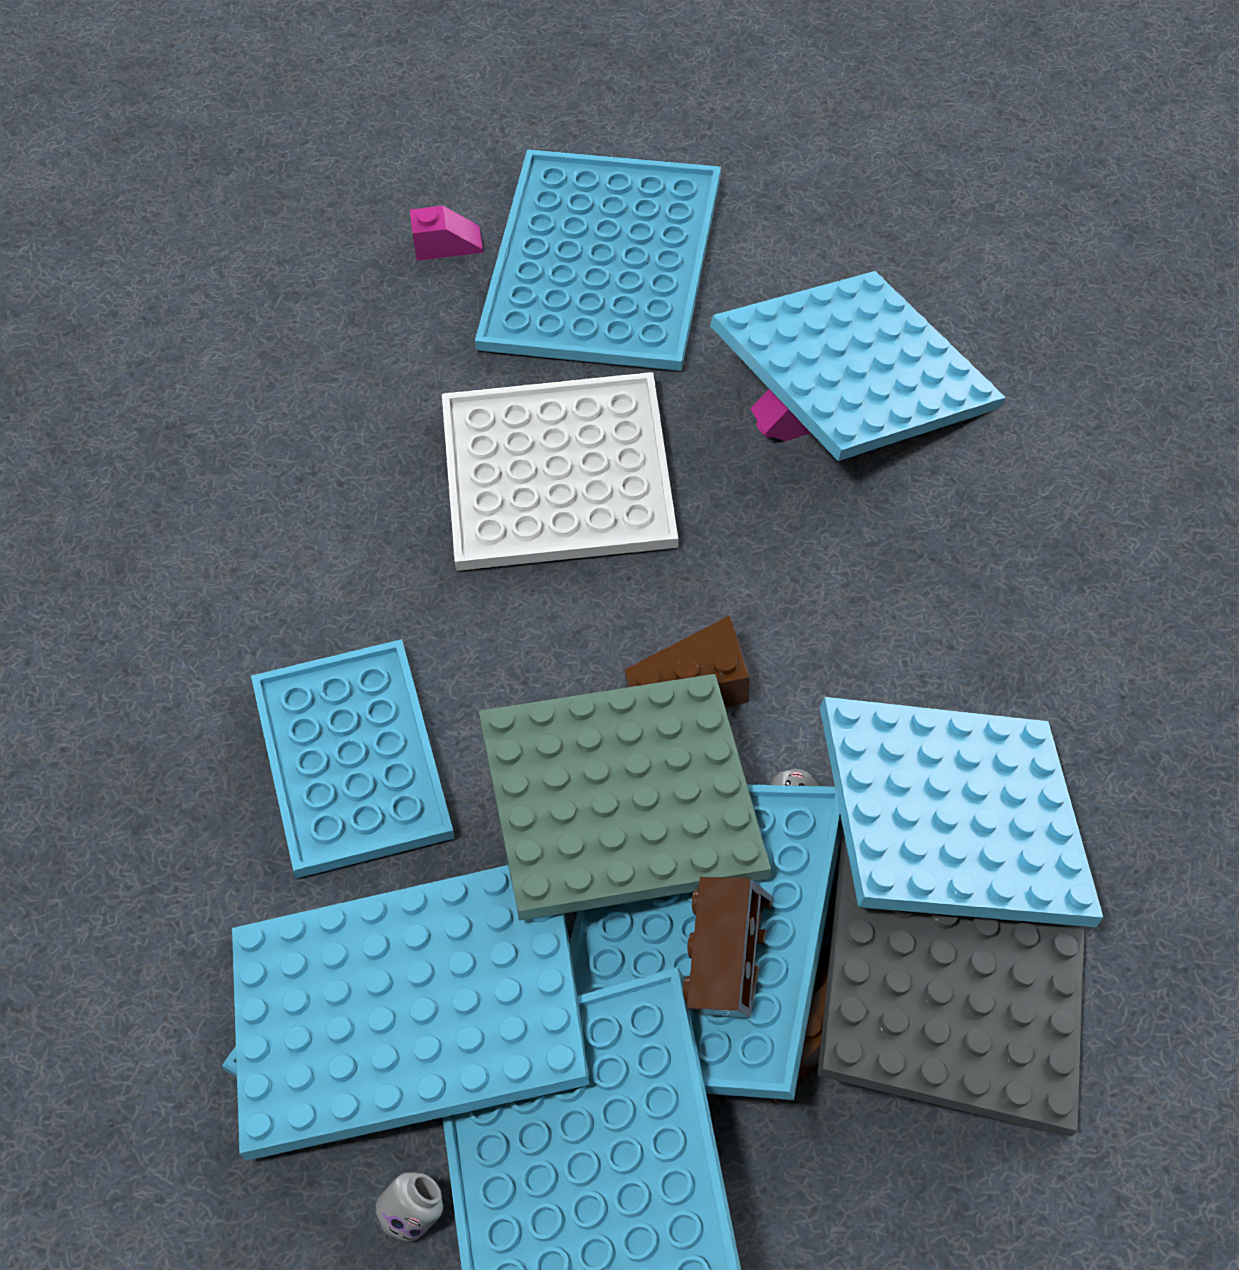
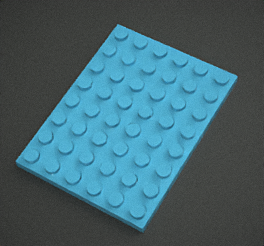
(600, 260)
(651, 935)
(400, 1012)
(605, 1168)

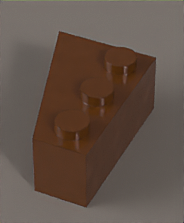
(703, 653)
(725, 946)

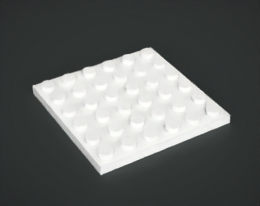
(557, 471)

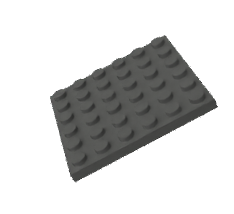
(955, 1010)

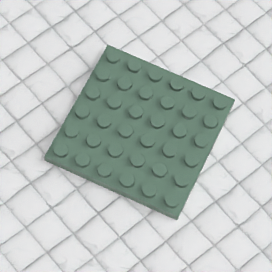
(620, 796)

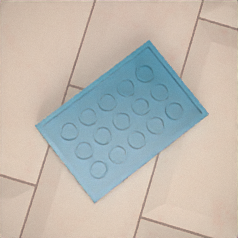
(350, 759)

